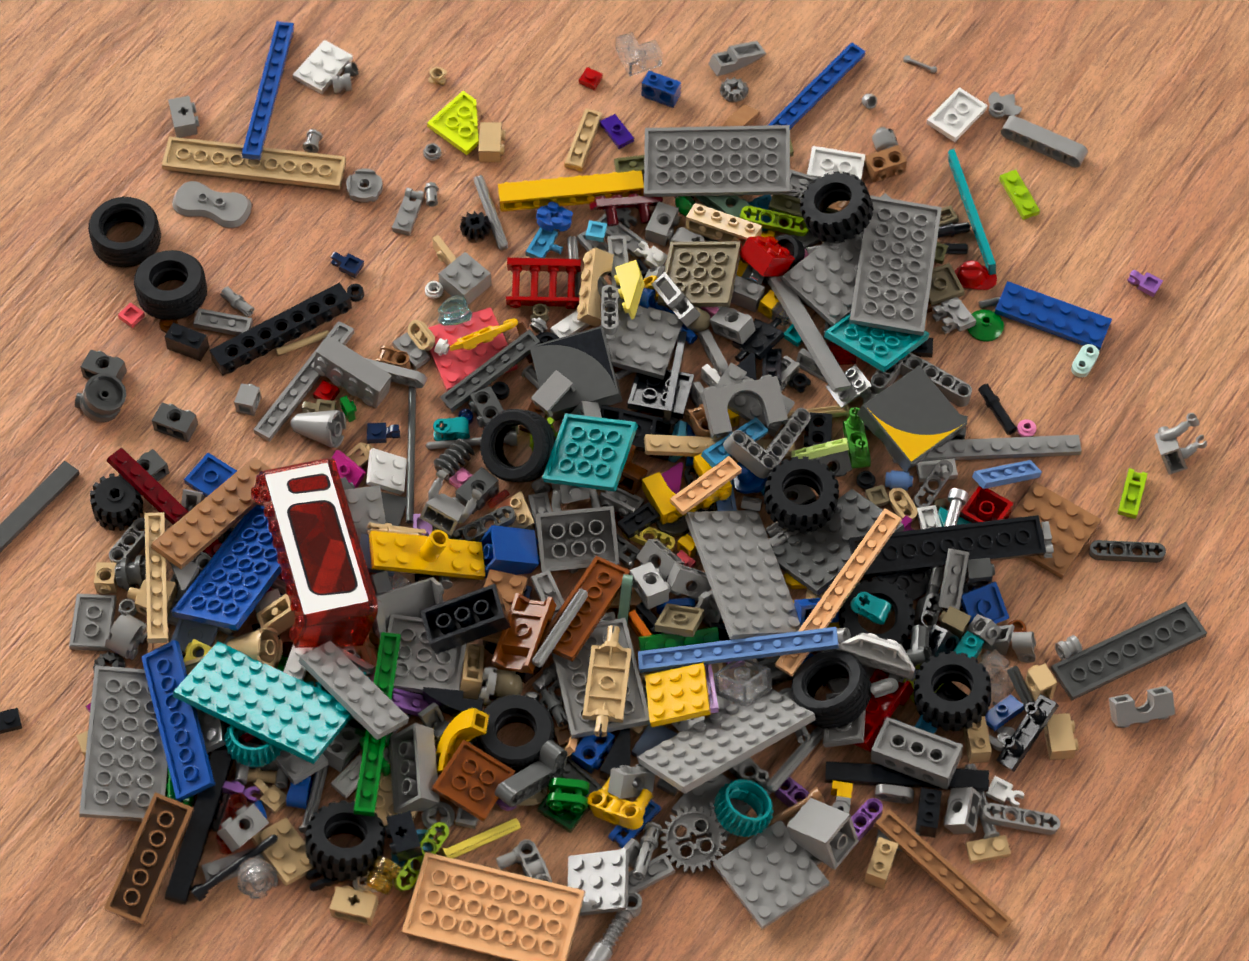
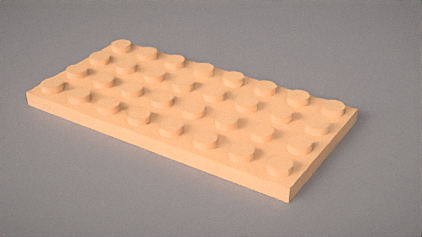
(492, 911)

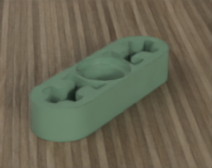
(625, 596)

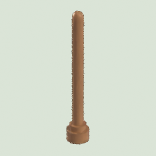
(815, 794)

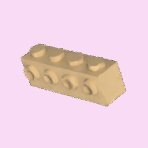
(720, 225)

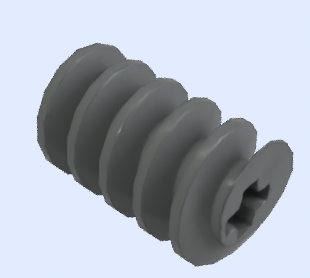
(452, 456)

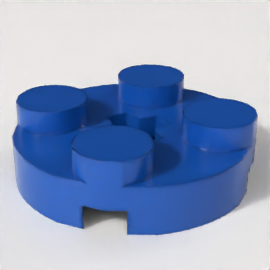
(554, 217)

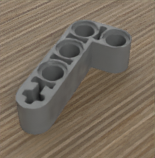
(534, 777)

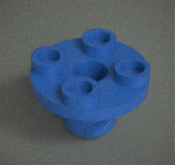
(747, 481)

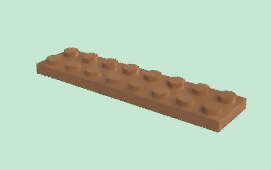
(210, 517)

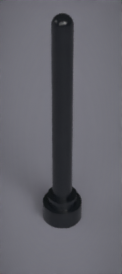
(201, 890)

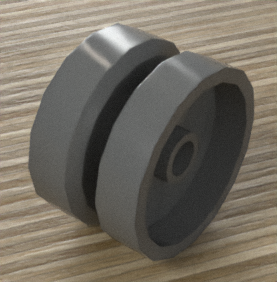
(102, 397)

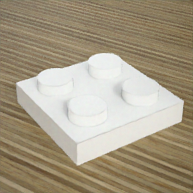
(387, 471)

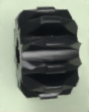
(475, 226)

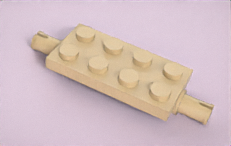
(607, 682)

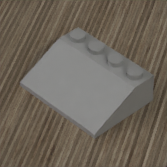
(575, 537)

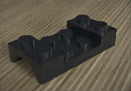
(646, 425)

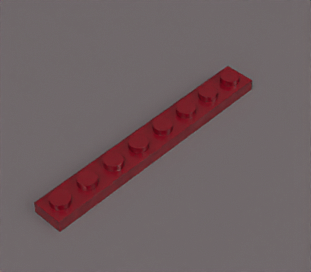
(152, 491)

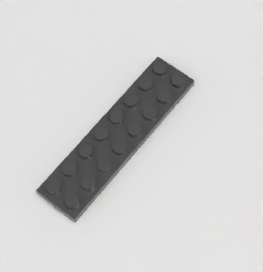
(1128, 651)

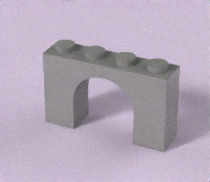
(764, 390)

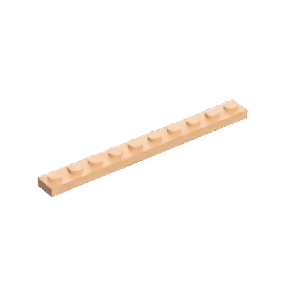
(844, 583)

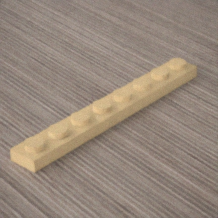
(689, 445)
(155, 581)

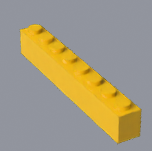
(568, 190)

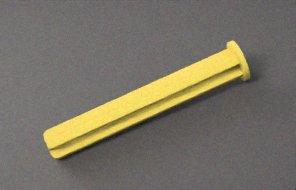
(481, 839)

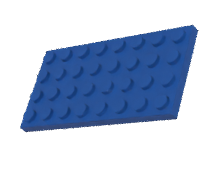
(234, 576)

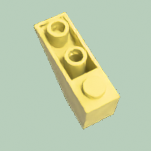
(632, 286)

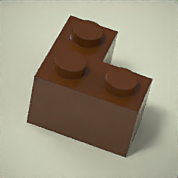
(632, 475)

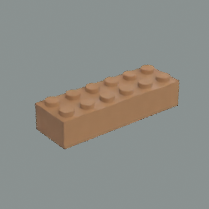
(149, 859)

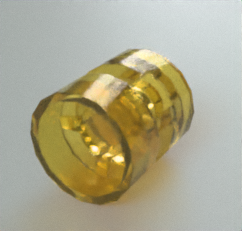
(381, 882)

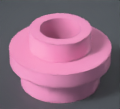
(1023, 432)

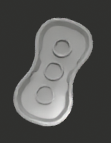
(224, 208)

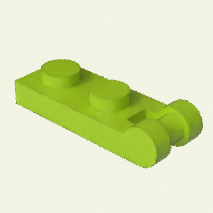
(1132, 494)

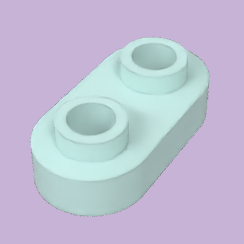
(1085, 359)

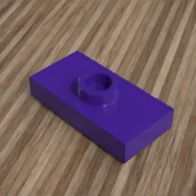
(617, 131)

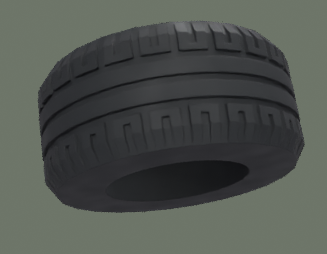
(170, 303)
(516, 710)

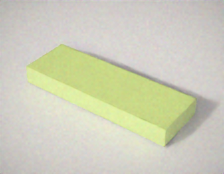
(822, 449)

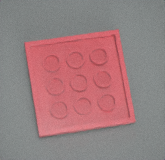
(462, 362)

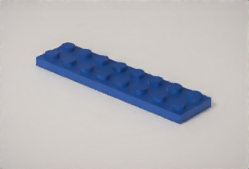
(177, 722)

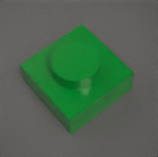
(348, 408)

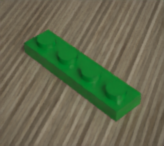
(661, 641)

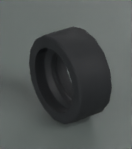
(799, 250)

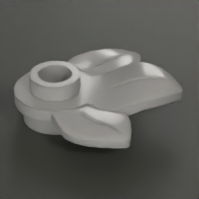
(1003, 104)

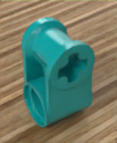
(451, 429)
(873, 609)

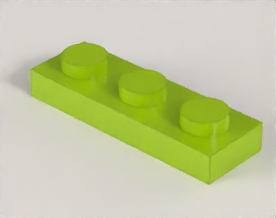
(1019, 194)

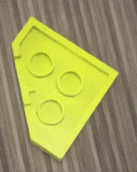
(458, 123)

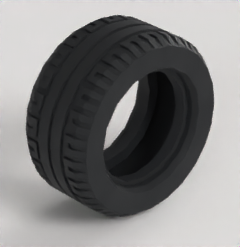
(116, 212)
(493, 441)
(823, 668)

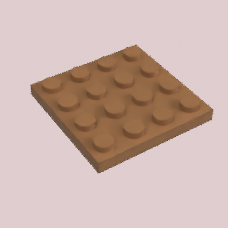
(1068, 523)

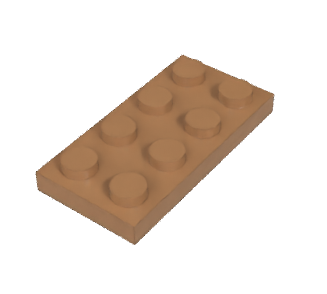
(508, 585)

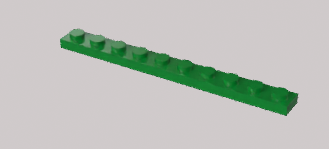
(374, 749)

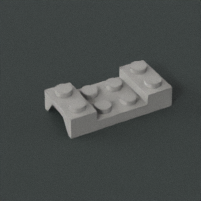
(745, 405)

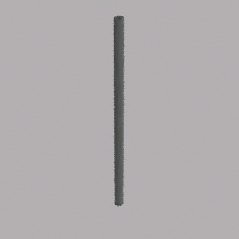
(411, 455)

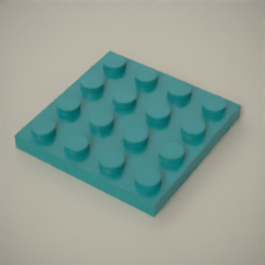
(874, 345)
(590, 452)

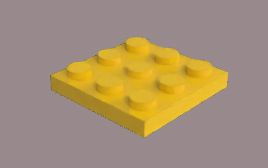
(677, 694)

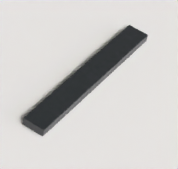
(877, 774)

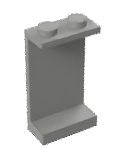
(406, 602)

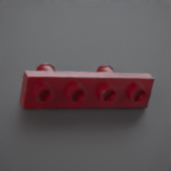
(610, 205)

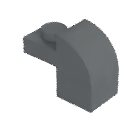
(434, 719)

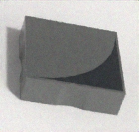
(585, 362)

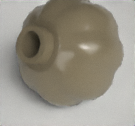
(507, 684)

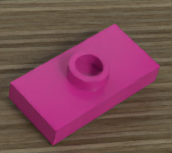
(348, 468)

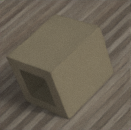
(955, 621)

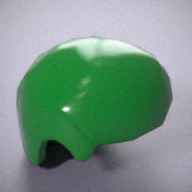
(684, 204)

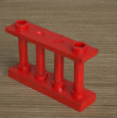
(534, 266)

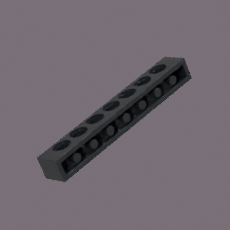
(287, 321)

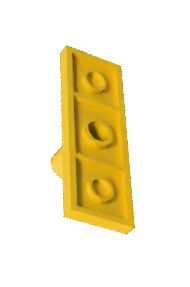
(427, 555)

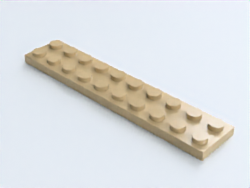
(274, 165)

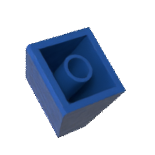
(510, 550)

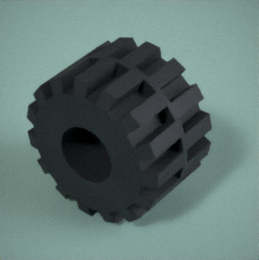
(115, 502)

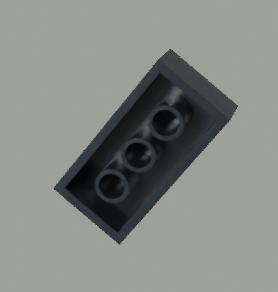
(465, 619)

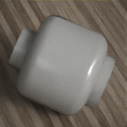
(884, 138)

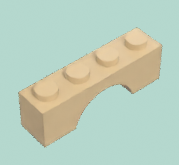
(596, 264)

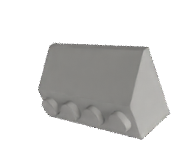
(413, 769)

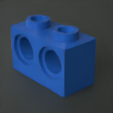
(661, 89)
(589, 747)

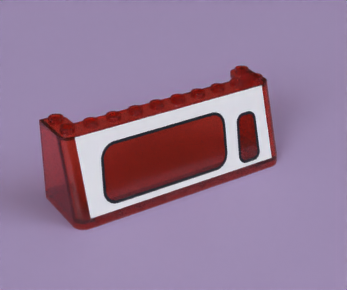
(318, 553)

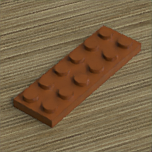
(603, 584)

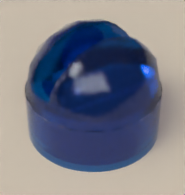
(467, 414)

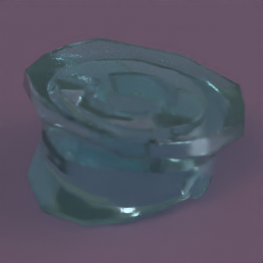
(454, 311)

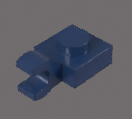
(349, 265)
(380, 432)

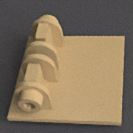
(523, 515)

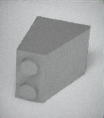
(823, 832)

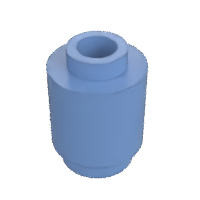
(898, 479)

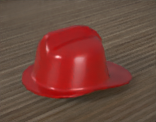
(975, 276)

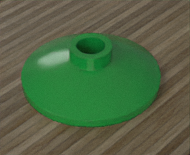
(986, 331)

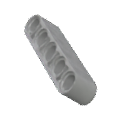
(1044, 141)

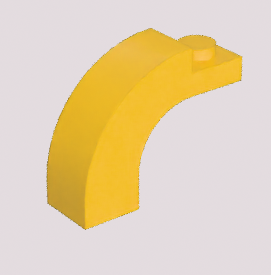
(464, 726)

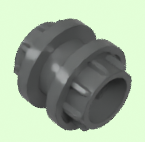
(130, 573)

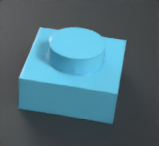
(596, 231)

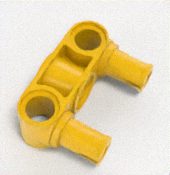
(618, 810)

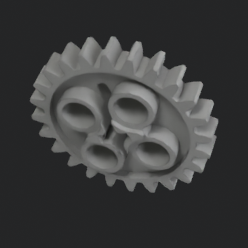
(698, 857)

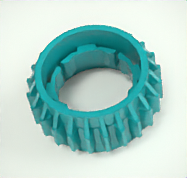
(249, 755)
(736, 822)

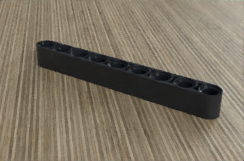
(198, 829)

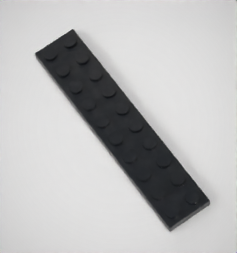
(930, 546)

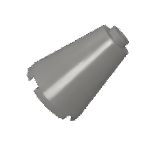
(321, 426)

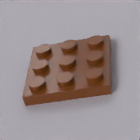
(472, 780)

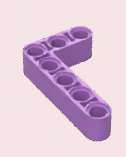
(862, 815)

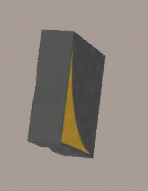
(912, 418)

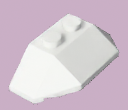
(879, 654)

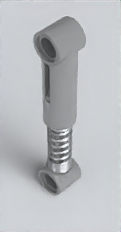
(603, 949)

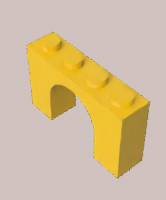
(660, 494)

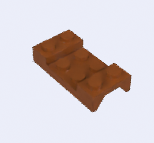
(520, 642)

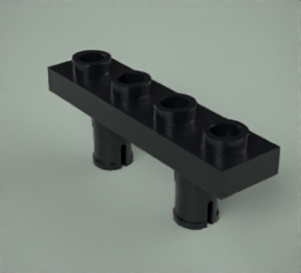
(1028, 731)

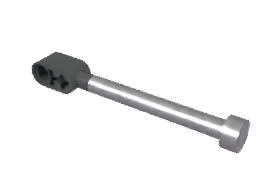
(927, 606)

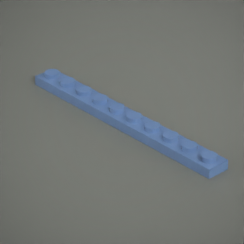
(738, 649)

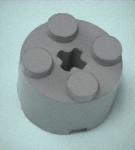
(126, 636)

